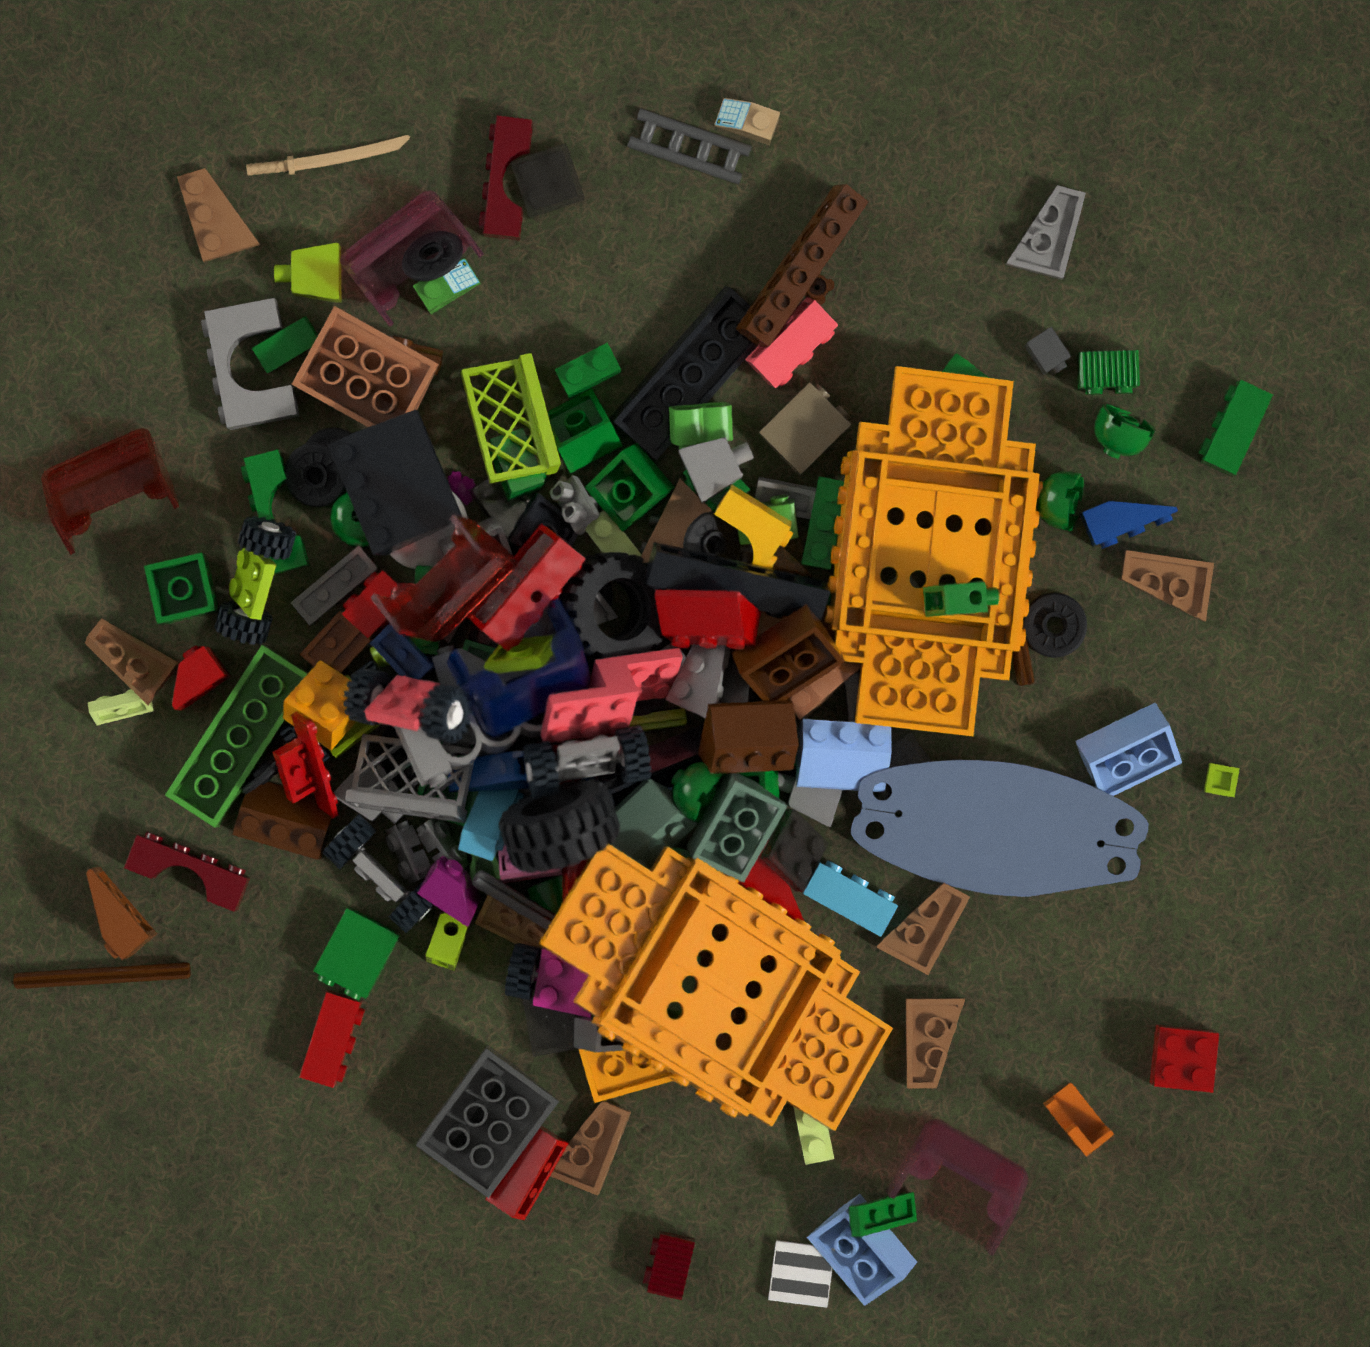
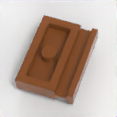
(336, 644)

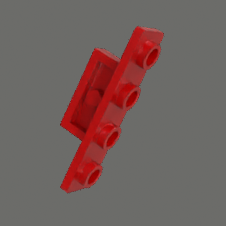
(303, 767)

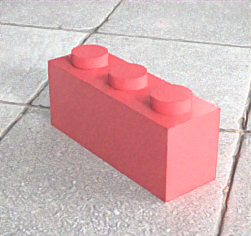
(794, 343)

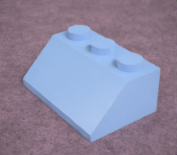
(1129, 750)
(840, 754)
(864, 1263)

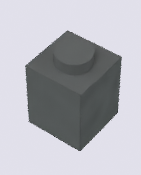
(1048, 352)

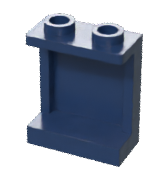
(403, 654)

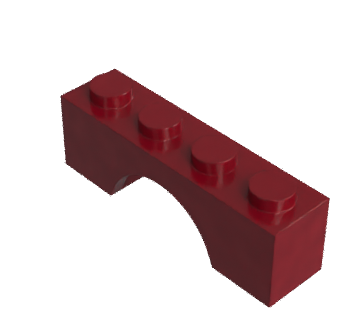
(511, 140)
(223, 885)

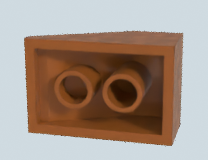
(118, 919)

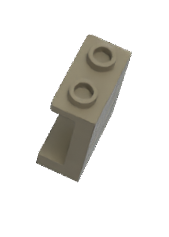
(805, 428)

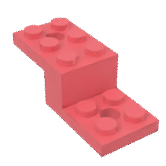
(611, 695)

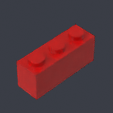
(332, 1039)
(528, 1174)

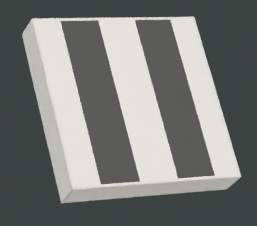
(799, 1275)

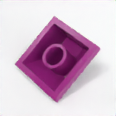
(451, 890)

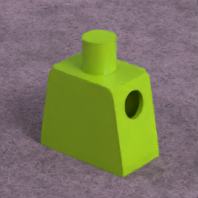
(313, 272)
(446, 949)

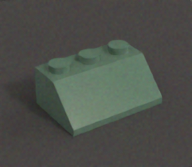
(649, 823)
(736, 826)

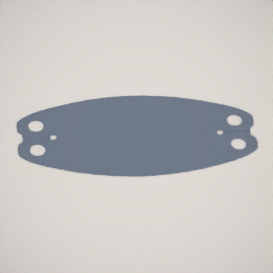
(998, 827)

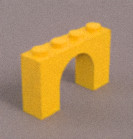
(758, 522)

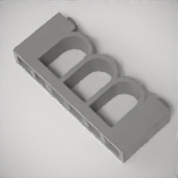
(434, 764)

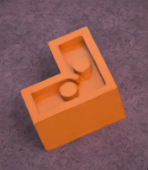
(1078, 1119)

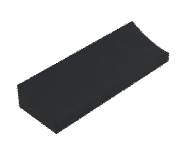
(687, 372)

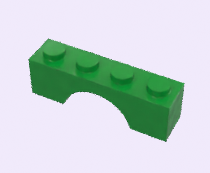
(266, 476)

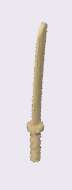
(292, 165)

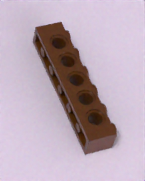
(802, 265)

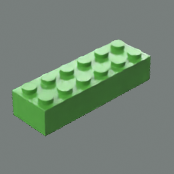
(237, 738)

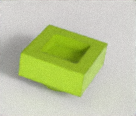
(1221, 780)

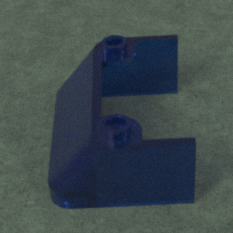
(509, 706)

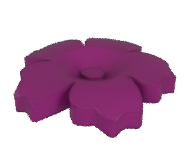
(461, 486)

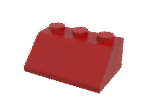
(707, 618)

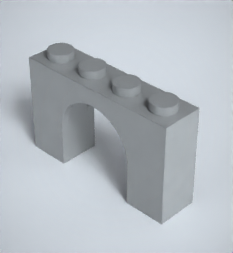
(226, 330)

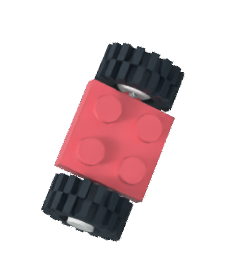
(408, 704)

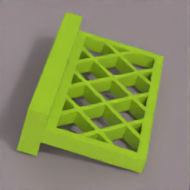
(535, 412)

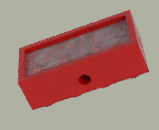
(538, 578)

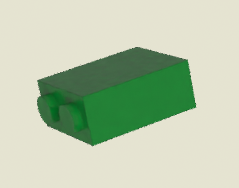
(356, 954)

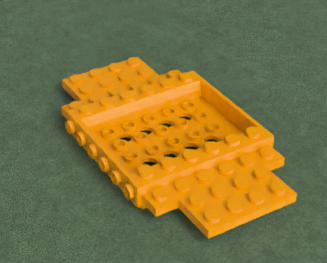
(947, 458)
(642, 935)

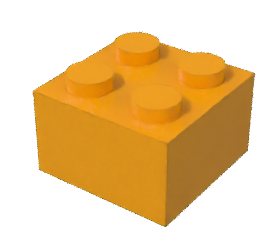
(321, 699)

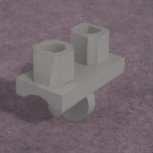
(575, 503)

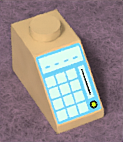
(747, 120)

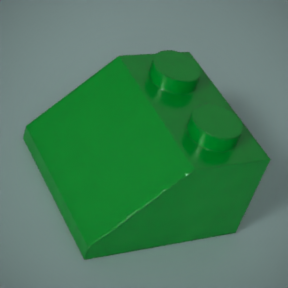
(582, 431)
(629, 487)

